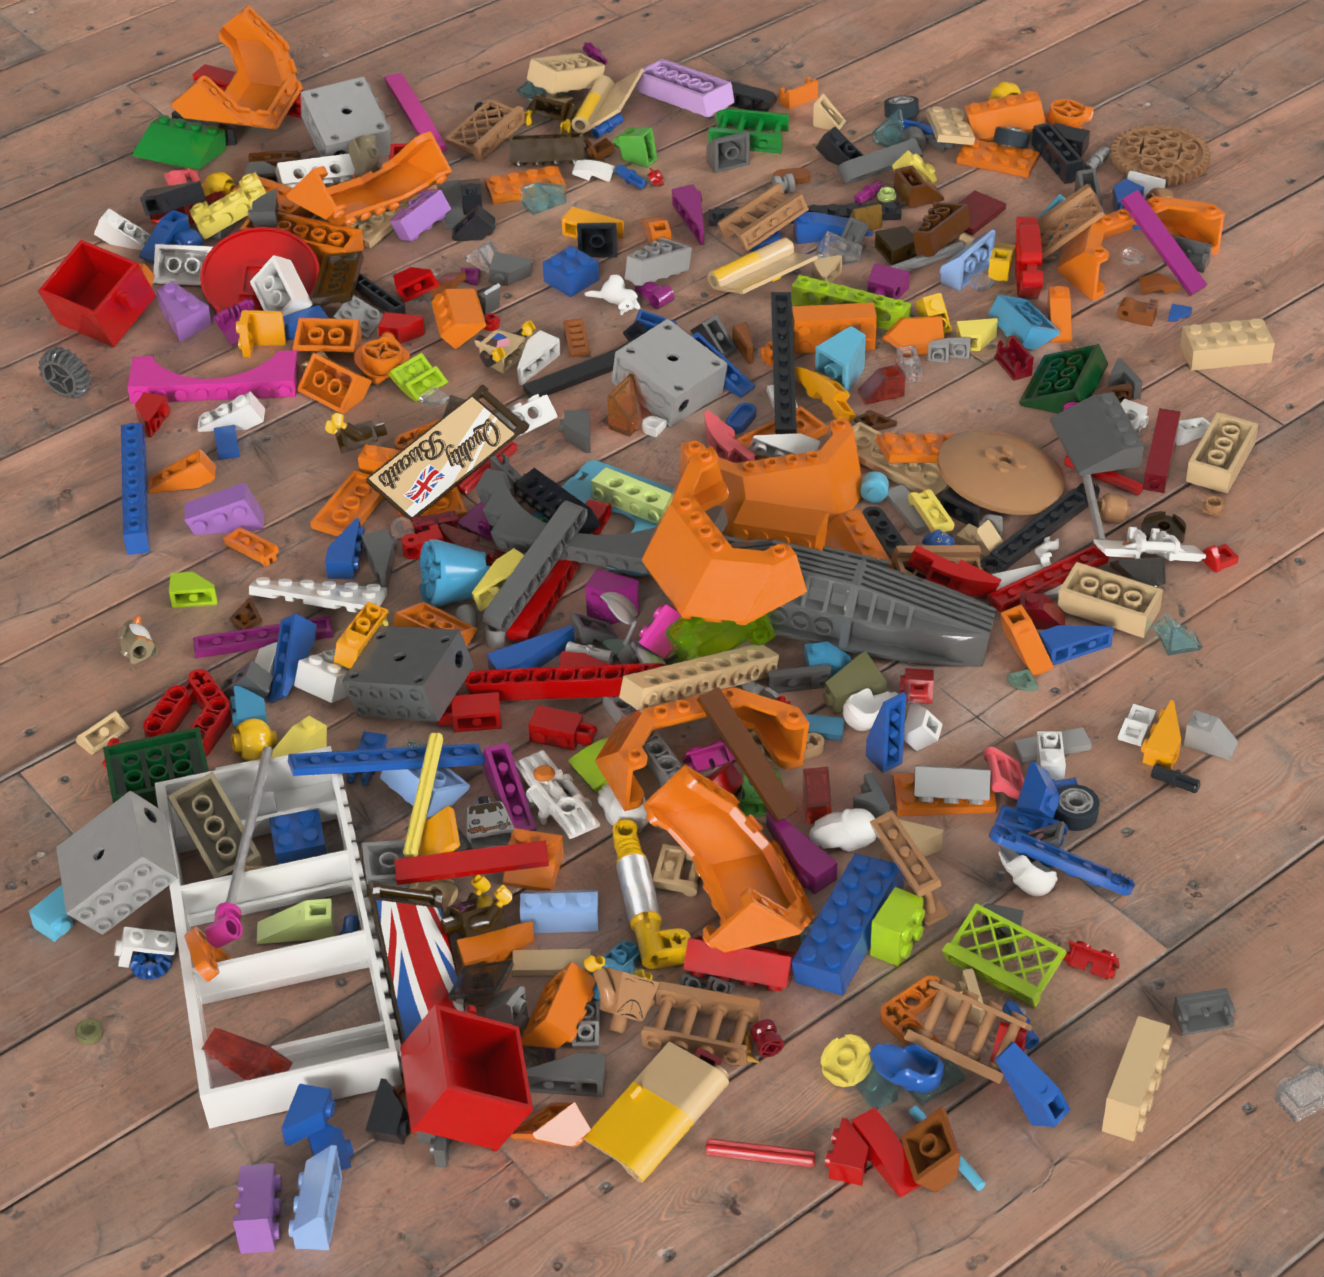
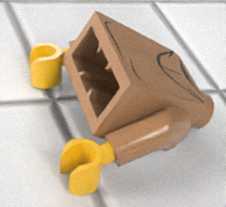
(622, 993)

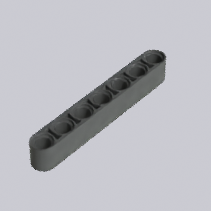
(535, 566)

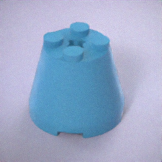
(449, 572)

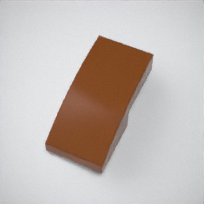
(449, 281)

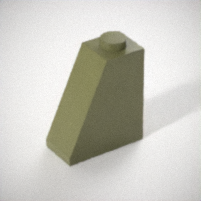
(854, 677)

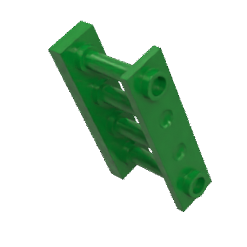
(759, 120)

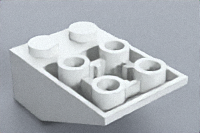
(322, 676)

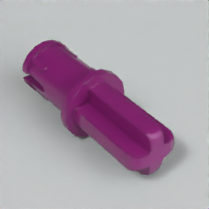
(594, 53)
(868, 192)

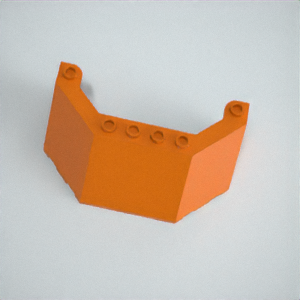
(263, 79)
(400, 179)
(1181, 217)
(808, 480)
(700, 566)
(777, 724)
(740, 868)

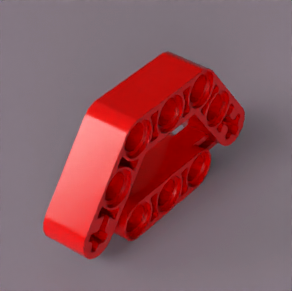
(1027, 258)
(176, 705)

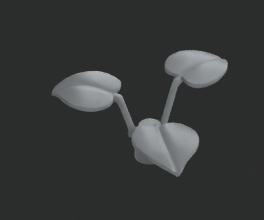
(626, 613)

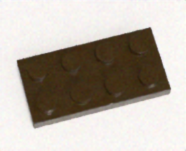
(337, 278)

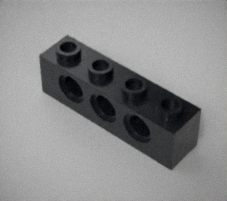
(1056, 152)

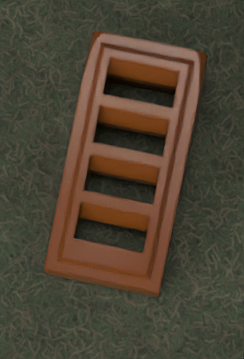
(576, 336)
(743, 341)

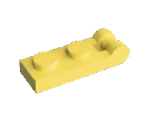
(931, 510)

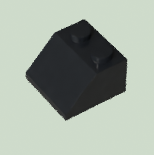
(598, 239)

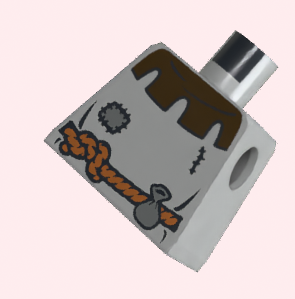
(488, 824)

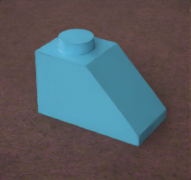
(50, 916)

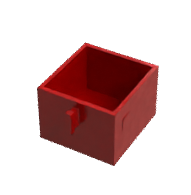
(97, 293)
(465, 1077)

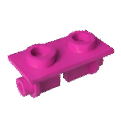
(698, 757)

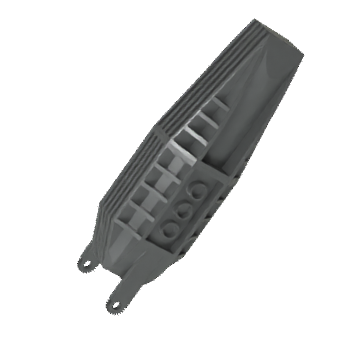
(879, 610)

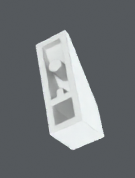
(537, 354)

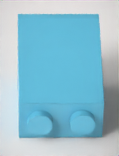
(842, 357)

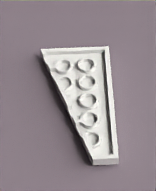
(322, 595)

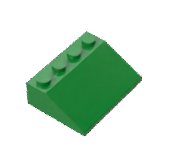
(181, 143)

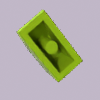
(191, 590)

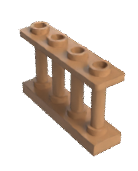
(767, 224)
(916, 871)
(704, 1002)
(947, 1047)

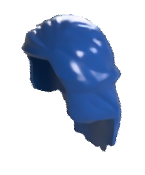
(908, 1066)

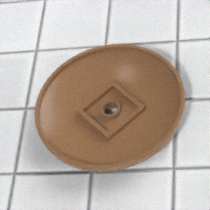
(1000, 472)

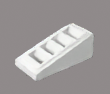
(1189, 430)

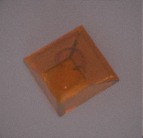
(624, 407)

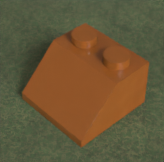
(932, 1151)

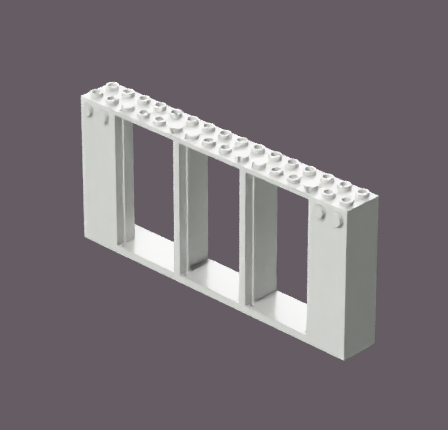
(341, 1060)

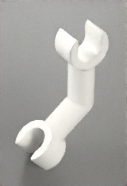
(1042, 551)

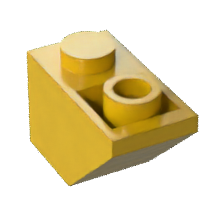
(934, 306)

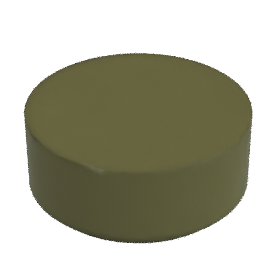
(89, 1031)

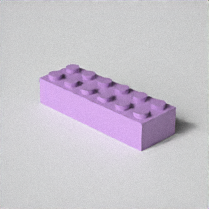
(685, 87)

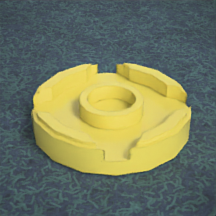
(846, 1060)

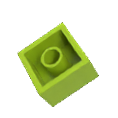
(897, 927)

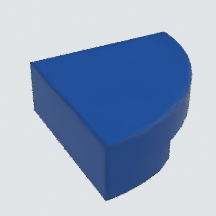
(1179, 311)

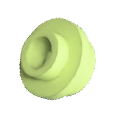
(886, 195)

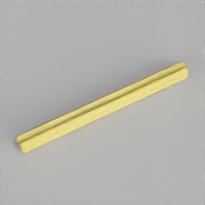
(423, 795)

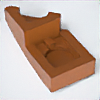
(1156, 282)

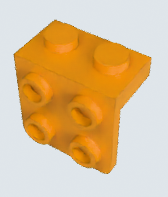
(260, 329)

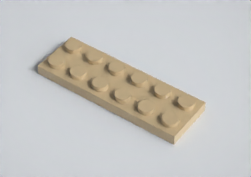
(913, 475)

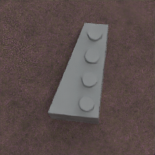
(657, 261)

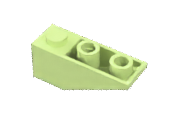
(299, 923)

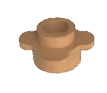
(1213, 506)

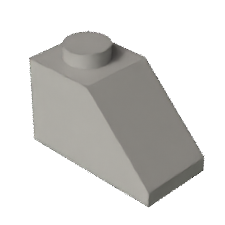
(1210, 736)

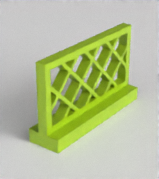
(993, 974)

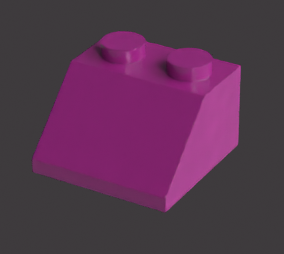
(605, 582)

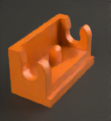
(799, 94)

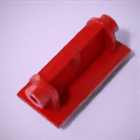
(1101, 962)

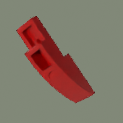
(961, 577)

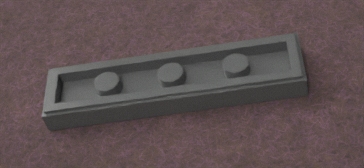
(453, 195)

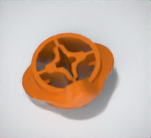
(1068, 113)
(380, 357)

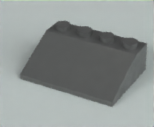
(1098, 435)

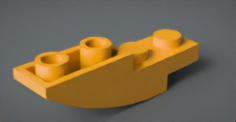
(826, 388)

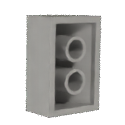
(951, 784)

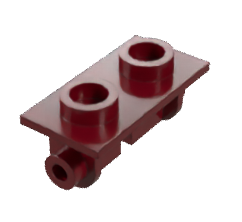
(423, 522)

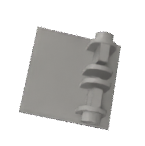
(358, 309)

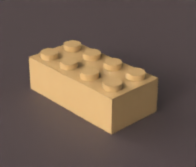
(564, 72)
(1227, 344)
(1222, 452)
(1110, 599)
(1137, 1079)

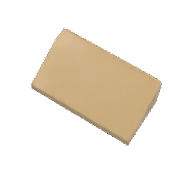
(99, 734)

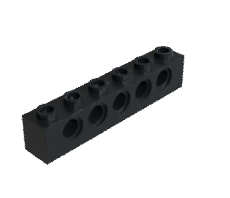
(547, 497)

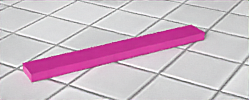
(412, 107)

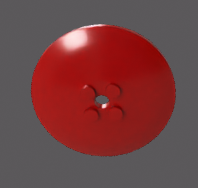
(241, 255)

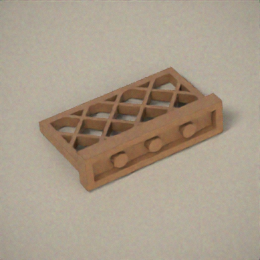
(494, 135)
(1069, 212)
(953, 553)

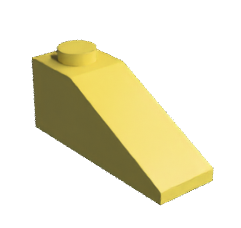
(495, 578)
(302, 737)

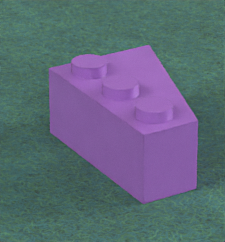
(420, 214)
(183, 310)
(224, 512)
(258, 1208)

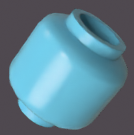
(874, 487)

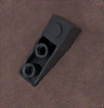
(837, 147)
(171, 197)

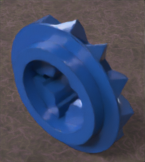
(150, 970)

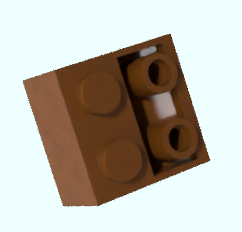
(915, 187)

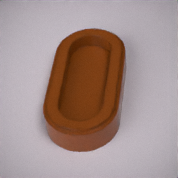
(800, 175)

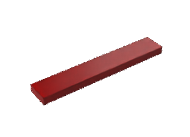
(1045, 579)
(471, 862)

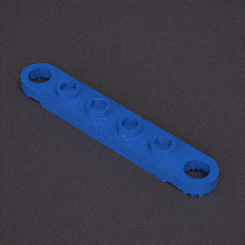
(1055, 857)

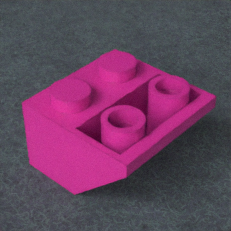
(654, 635)

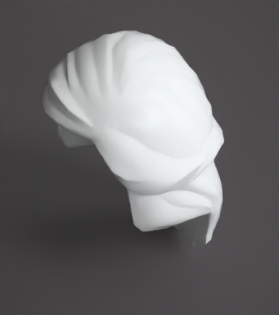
(863, 707)
(614, 811)
(844, 830)
(1030, 877)

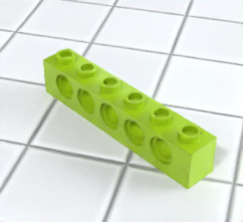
(812, 292)

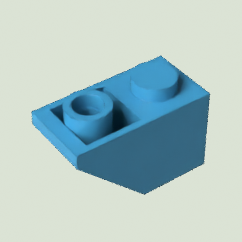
(247, 706)

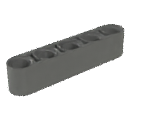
(876, 162)

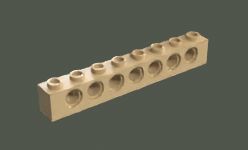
(697, 676)

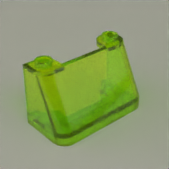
(702, 638)

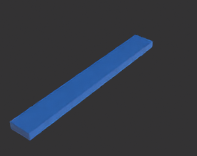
(381, 759)

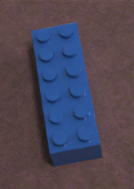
(844, 926)

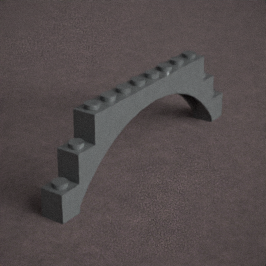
(519, 529)

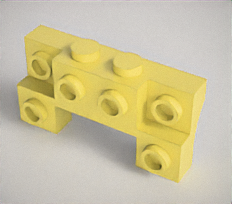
(228, 209)

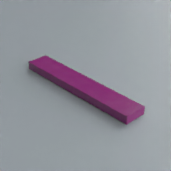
(1163, 243)
(250, 638)

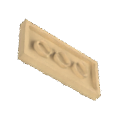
(950, 125)

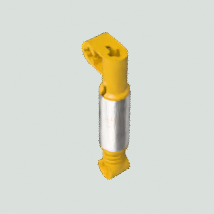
(655, 946)

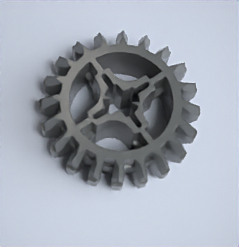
(65, 372)

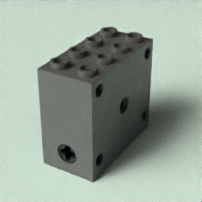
(408, 673)

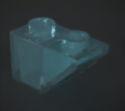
(542, 196)

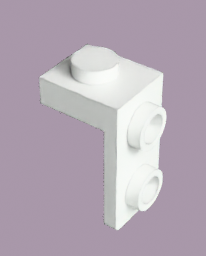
(143, 941)

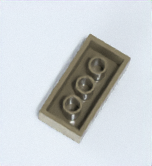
(212, 825)

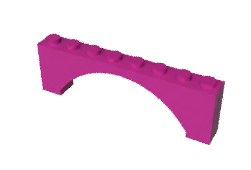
(270, 380)

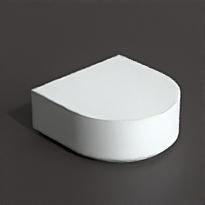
(653, 425)

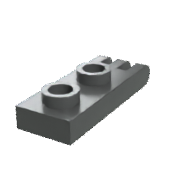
(799, 678)

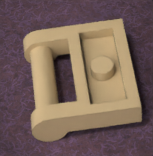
(670, 869)

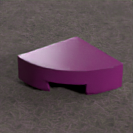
(472, 275)

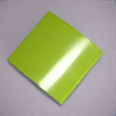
(417, 377)
(585, 765)

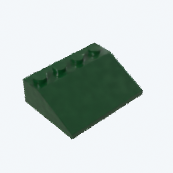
(1065, 378)
(151, 760)

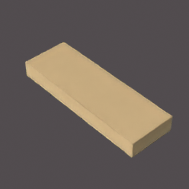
(547, 961)

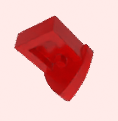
(1219, 557)

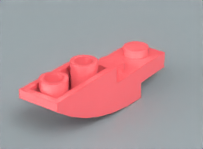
(722, 440)

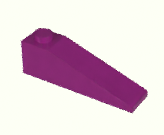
(688, 205)
(506, 785)
(810, 863)

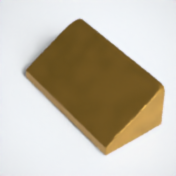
(870, 215)

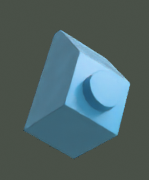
(825, 653)

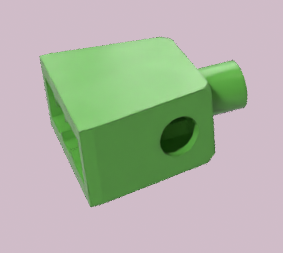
(637, 145)

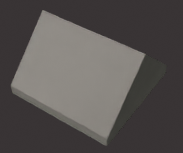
(380, 863)

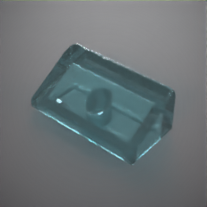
(878, 1090)

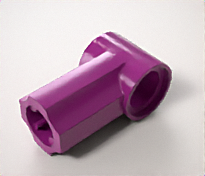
(657, 295)

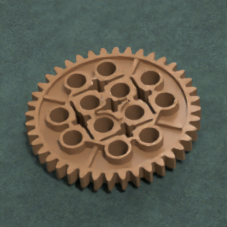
(1160, 153)

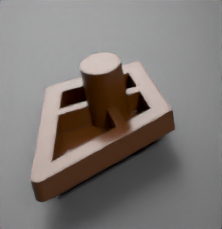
(875, 420)
(246, 616)

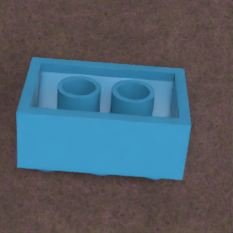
(1023, 320)

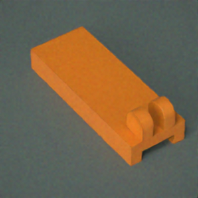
(252, 546)

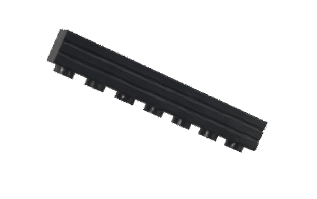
(379, 296)

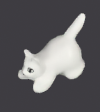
(616, 293)

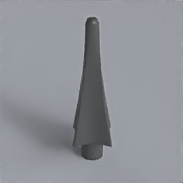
(931, 140)

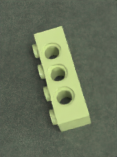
(629, 494)

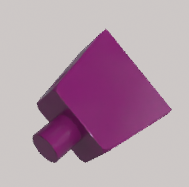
(888, 281)

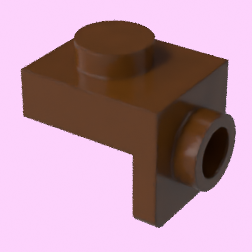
(599, 150)

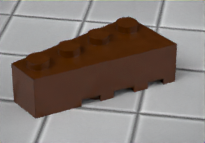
(940, 227)

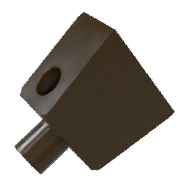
(895, 244)

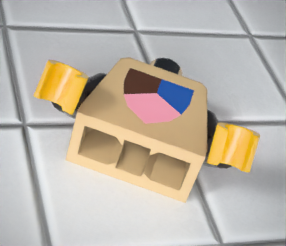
(502, 348)

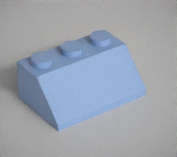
(968, 262)
(445, 792)
(561, 910)
(317, 1201)

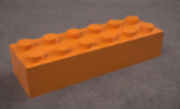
(321, 236)

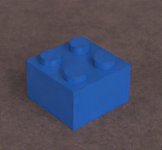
(570, 271)
(297, 836)

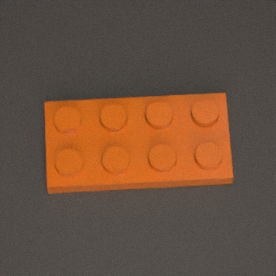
(998, 158)
(508, 187)
(806, 424)
(911, 446)
(350, 501)
(909, 805)

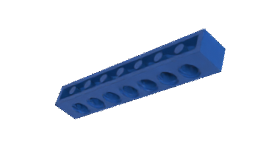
(134, 489)

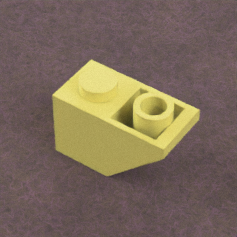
(915, 160)
(979, 331)

